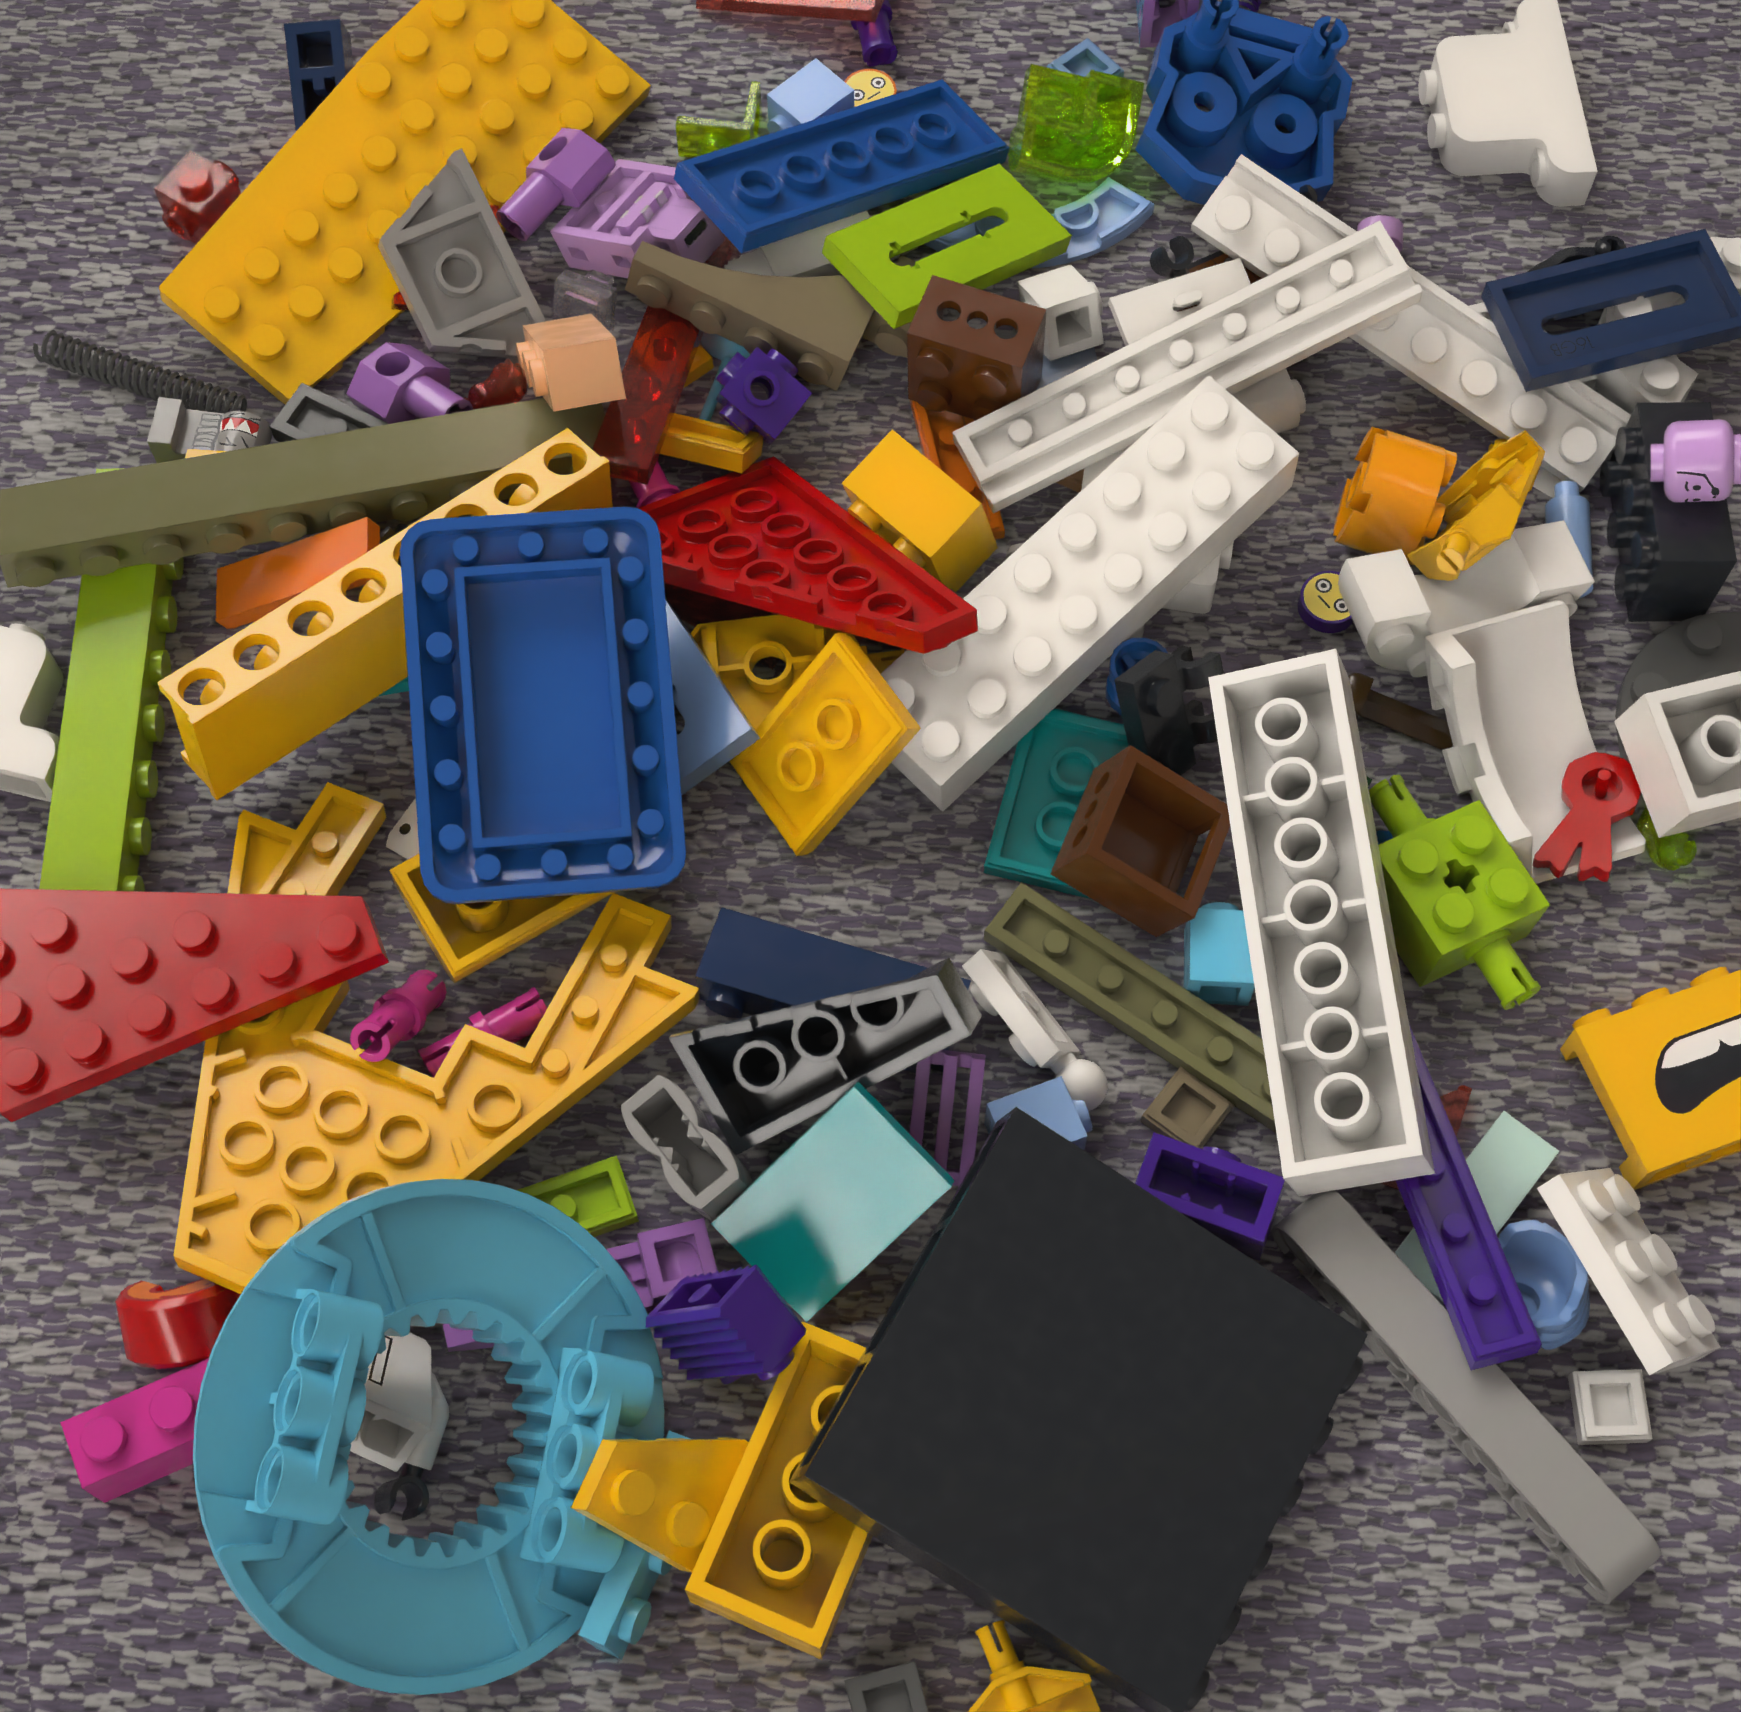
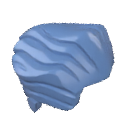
(1549, 1280)

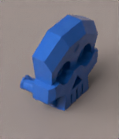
(1250, 77)

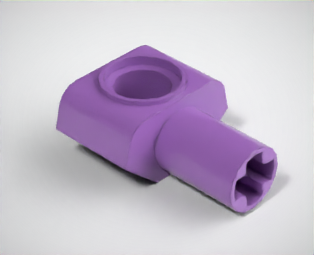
(559, 175)
(403, 385)

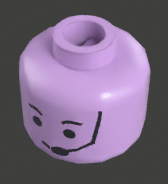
(1697, 460)

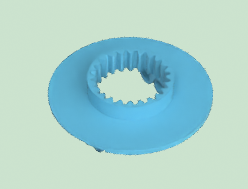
(292, 1395)

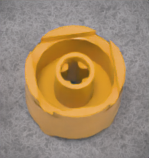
(1393, 494)

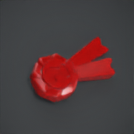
(1599, 793)

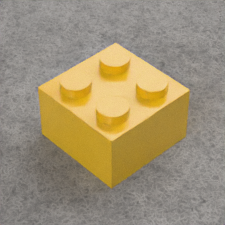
(920, 511)

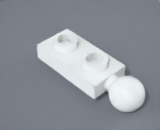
(1035, 1031)

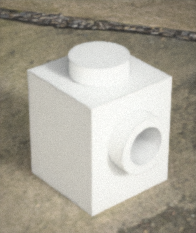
(1071, 311)

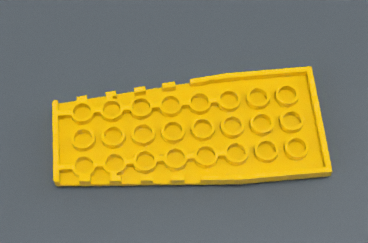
(295, 261)

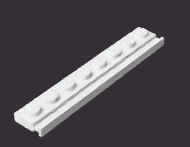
(1230, 340)
(1431, 342)

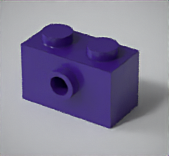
(1213, 1191)

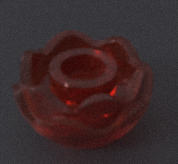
(502, 387)

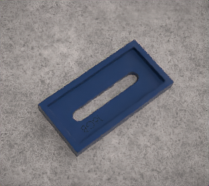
(1673, 264)

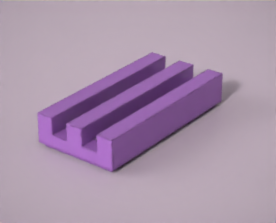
(951, 1061)

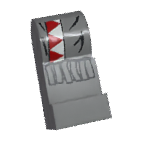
(179, 429)

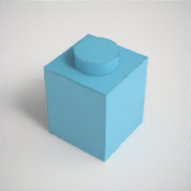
(1218, 955)

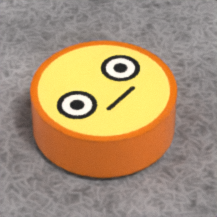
(870, 85)

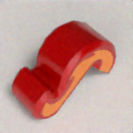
(174, 1324)

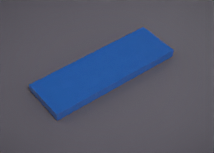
(840, 165)

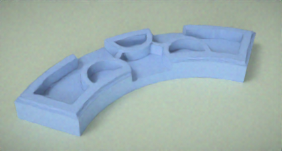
(1093, 221)

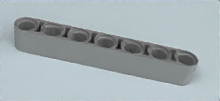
(1475, 1408)

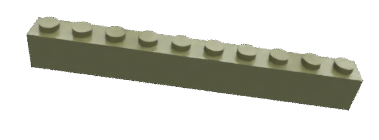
(269, 491)

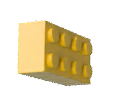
(773, 1549)

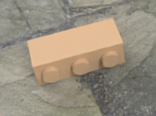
(571, 362)

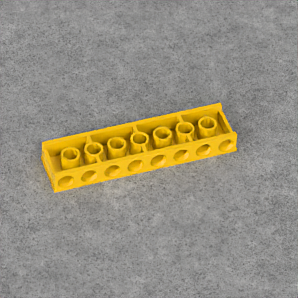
(349, 646)

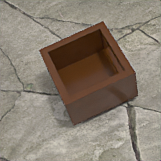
(970, 367)
(1137, 839)

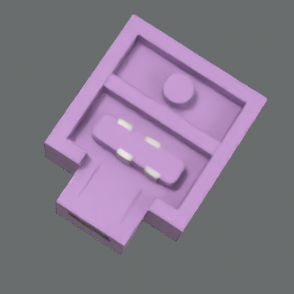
(631, 207)

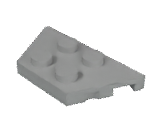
(459, 268)

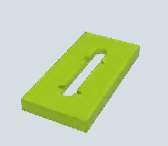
(895, 291)

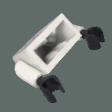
(402, 1421)

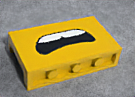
(1668, 1075)

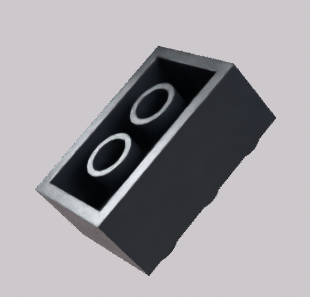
(1668, 550)

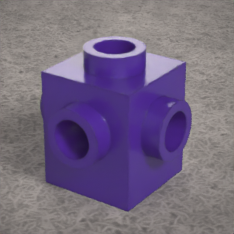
(776, 377)

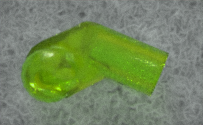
(1668, 851)

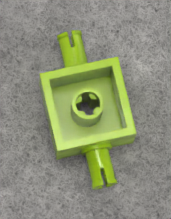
(1456, 893)

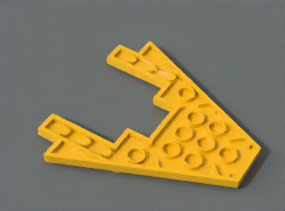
(306, 1123)

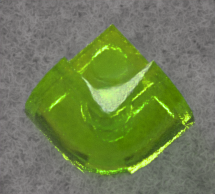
(1074, 125)

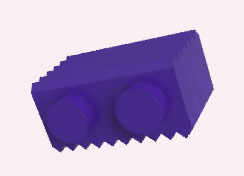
(727, 1326)

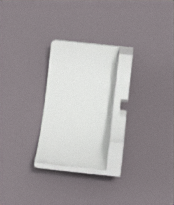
(1516, 724)

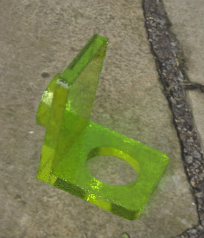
(704, 135)

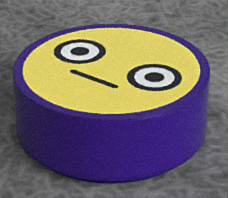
(1322, 603)

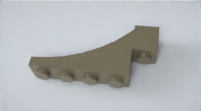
(803, 318)

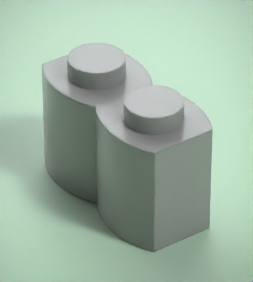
(683, 1141)

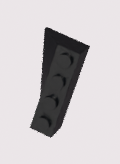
(803, 1058)

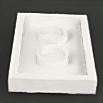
(1630, 1268)

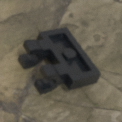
(1155, 707)

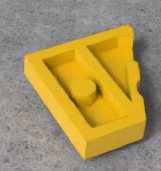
(660, 1492)

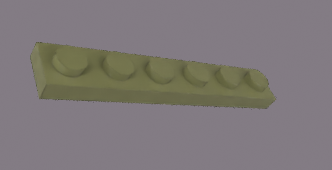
(1135, 999)

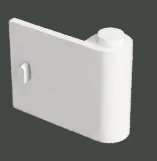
(1145, 310)

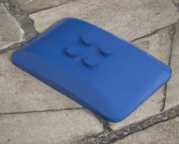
(541, 705)

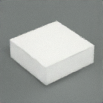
(1610, 1407)

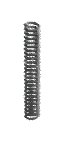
(59, 362)

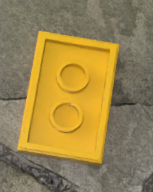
(825, 744)

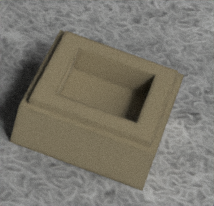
(1187, 1110)

